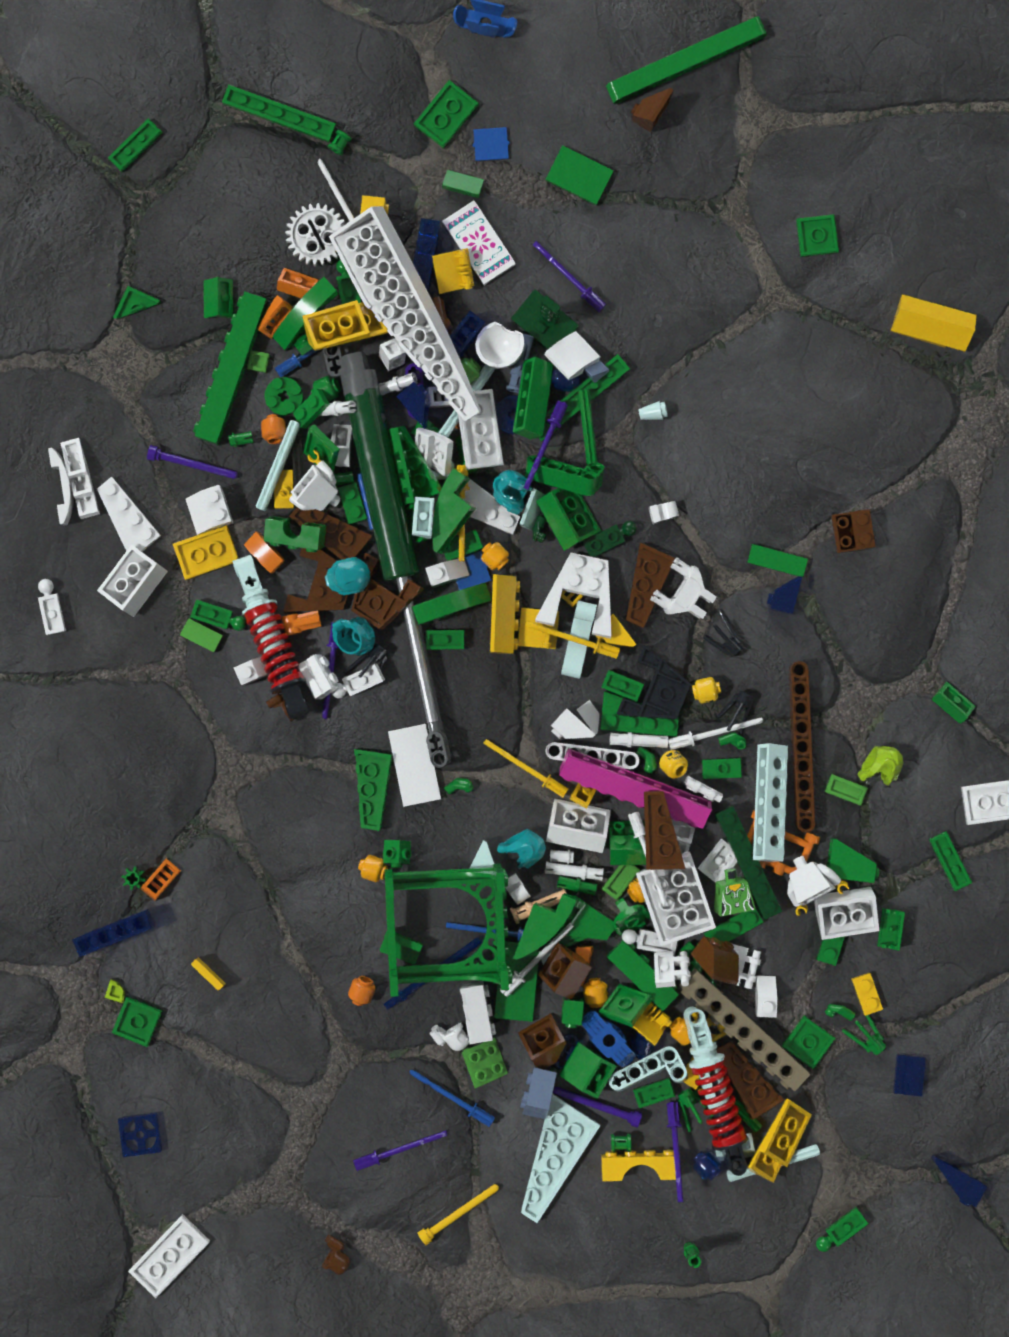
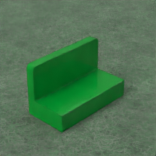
(218, 297)
(406, 948)

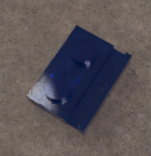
(909, 1075)

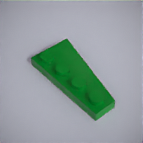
(400, 460)
(422, 477)
(613, 722)
(373, 780)

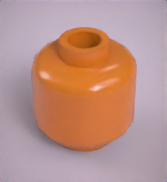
(273, 429)
(361, 990)

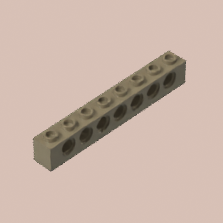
(791, 1079)

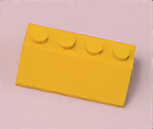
(503, 614)

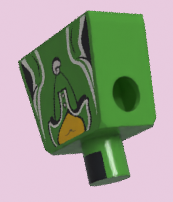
(732, 895)

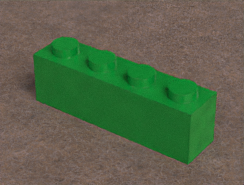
(533, 398)
(641, 973)

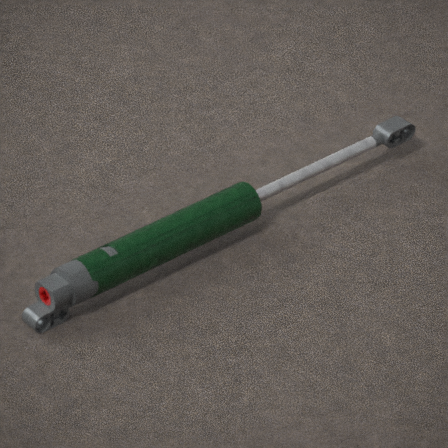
(386, 508)

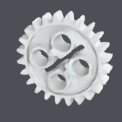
(301, 242)

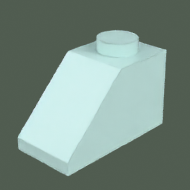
(483, 857)

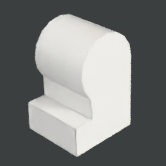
(663, 512)
(517, 889)

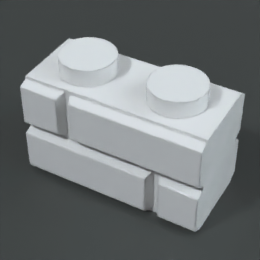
(318, 676)

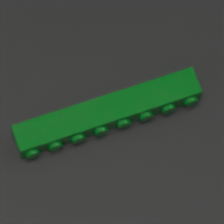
(231, 368)

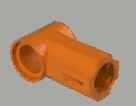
(297, 623)

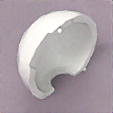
(499, 346)

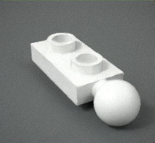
(50, 608)
(354, 684)
(647, 940)

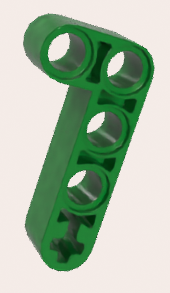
(567, 476)

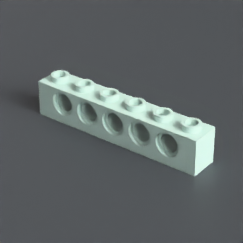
(770, 803)

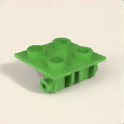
(484, 1063)

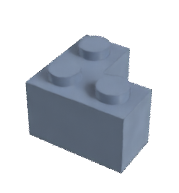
(538, 1098)

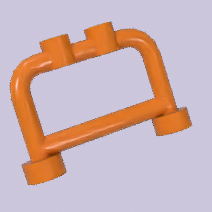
(778, 867)

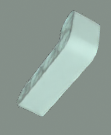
(580, 628)
(646, 1073)

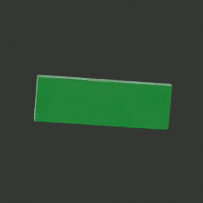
(135, 145)
(777, 560)
(950, 861)

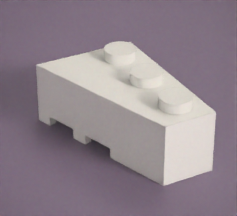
(477, 1012)

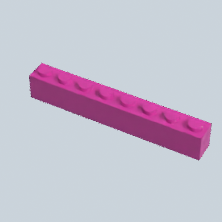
(631, 787)

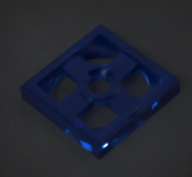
(153, 1119)

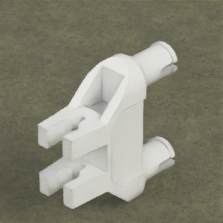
(687, 593)

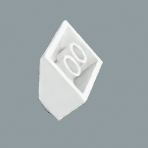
(132, 581)
(578, 826)
(847, 913)

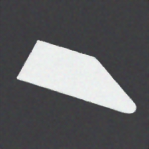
(590, 715)

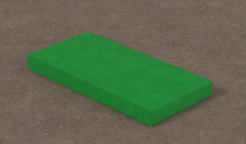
(521, 1001)

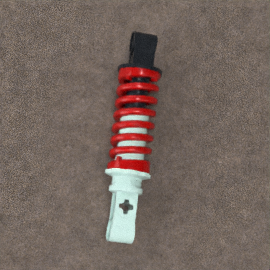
(269, 639)
(717, 1092)

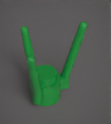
(874, 1043)
(687, 1099)

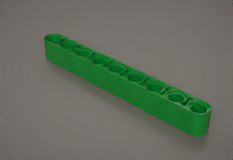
(686, 60)

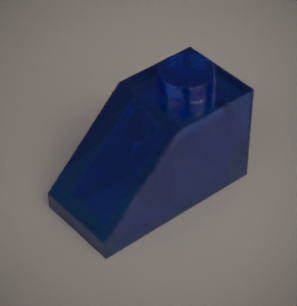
(416, 402)
(784, 597)

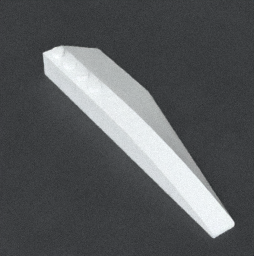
(401, 302)

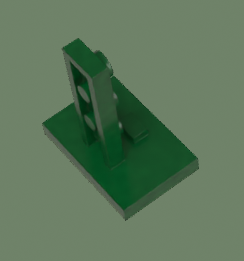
(543, 320)

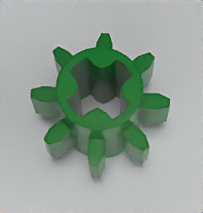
(128, 881)

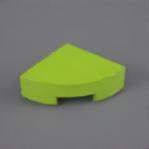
(115, 991)

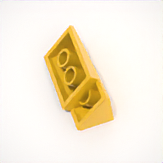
(934, 323)
(341, 325)
(780, 1141)

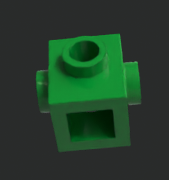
(397, 852)

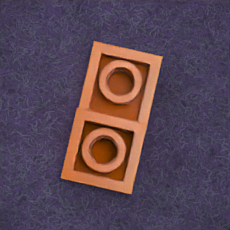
(263, 552)

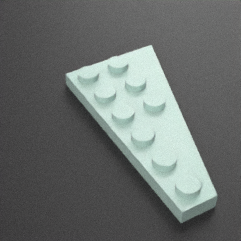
(560, 1145)

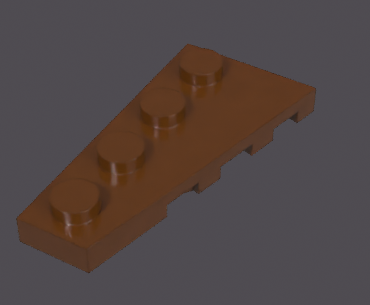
(340, 537)
(649, 576)
(660, 837)
(751, 1088)

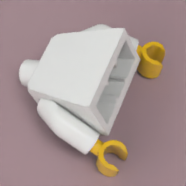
(315, 488)
(811, 882)

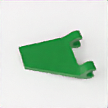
(589, 923)

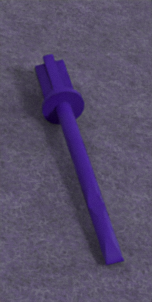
(588, 294)
(554, 421)
(333, 645)
(674, 1123)
(374, 1158)

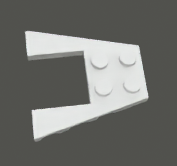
(585, 577)

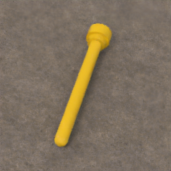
(427, 1235)

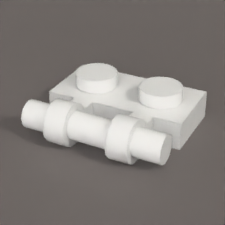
(709, 793)
(754, 962)
(665, 969)

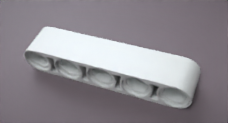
(601, 752)

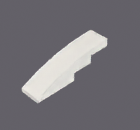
(79, 478)

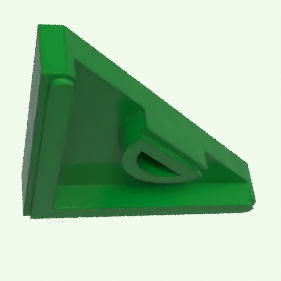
(133, 302)

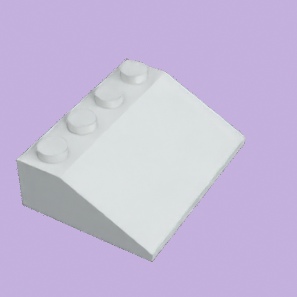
(687, 905)

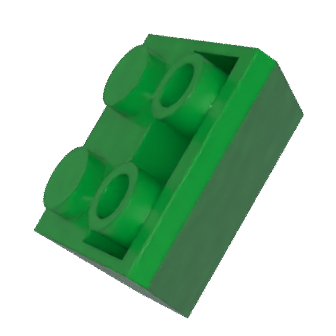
(623, 846)
(588, 1070)

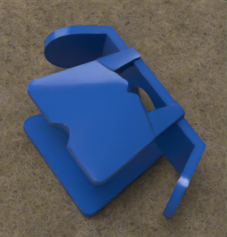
(471, 19)
(598, 1028)

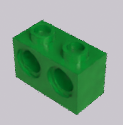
(572, 1011)

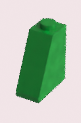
(850, 864)

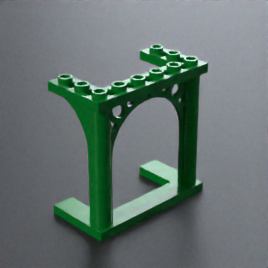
(491, 970)

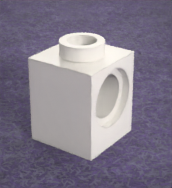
(392, 354)

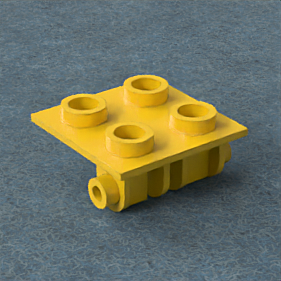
(453, 271)
(534, 638)
(652, 1024)

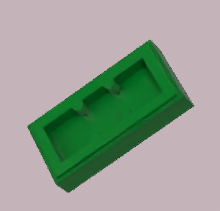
(721, 768)
(654, 1092)

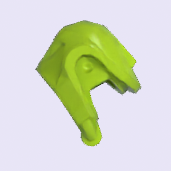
(884, 760)

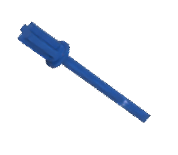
(292, 363)
(482, 929)
(475, 1111)

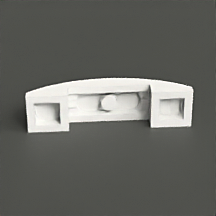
(65, 509)

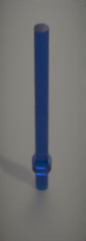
(402, 994)

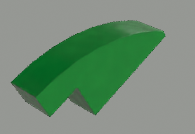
(313, 301)
(450, 511)
(451, 603)
(544, 924)

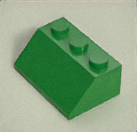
(568, 517)

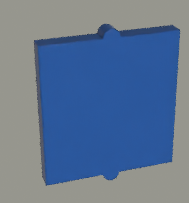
(491, 144)
(477, 571)

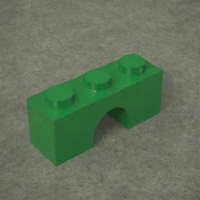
(278, 532)

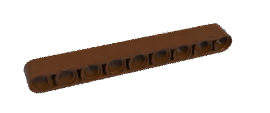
(798, 756)

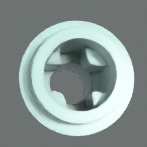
(654, 411)

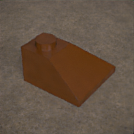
(651, 108)
(543, 1042)

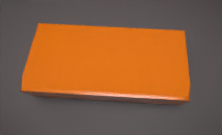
(295, 283)

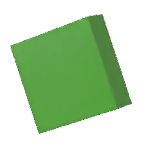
(258, 361)

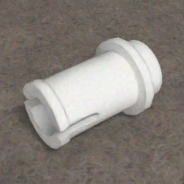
(561, 856)

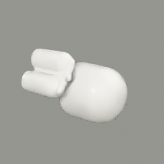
(454, 1037)

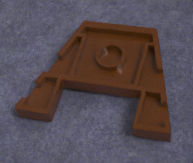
(320, 596)
(378, 603)

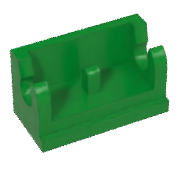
(472, 545)
(890, 929)

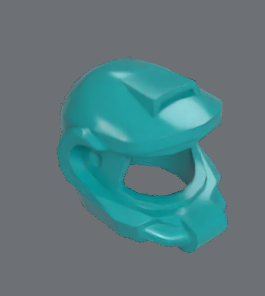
(510, 491)
(348, 576)
(357, 638)
(527, 845)

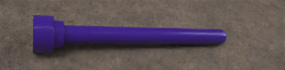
(156, 454)
(632, 1117)

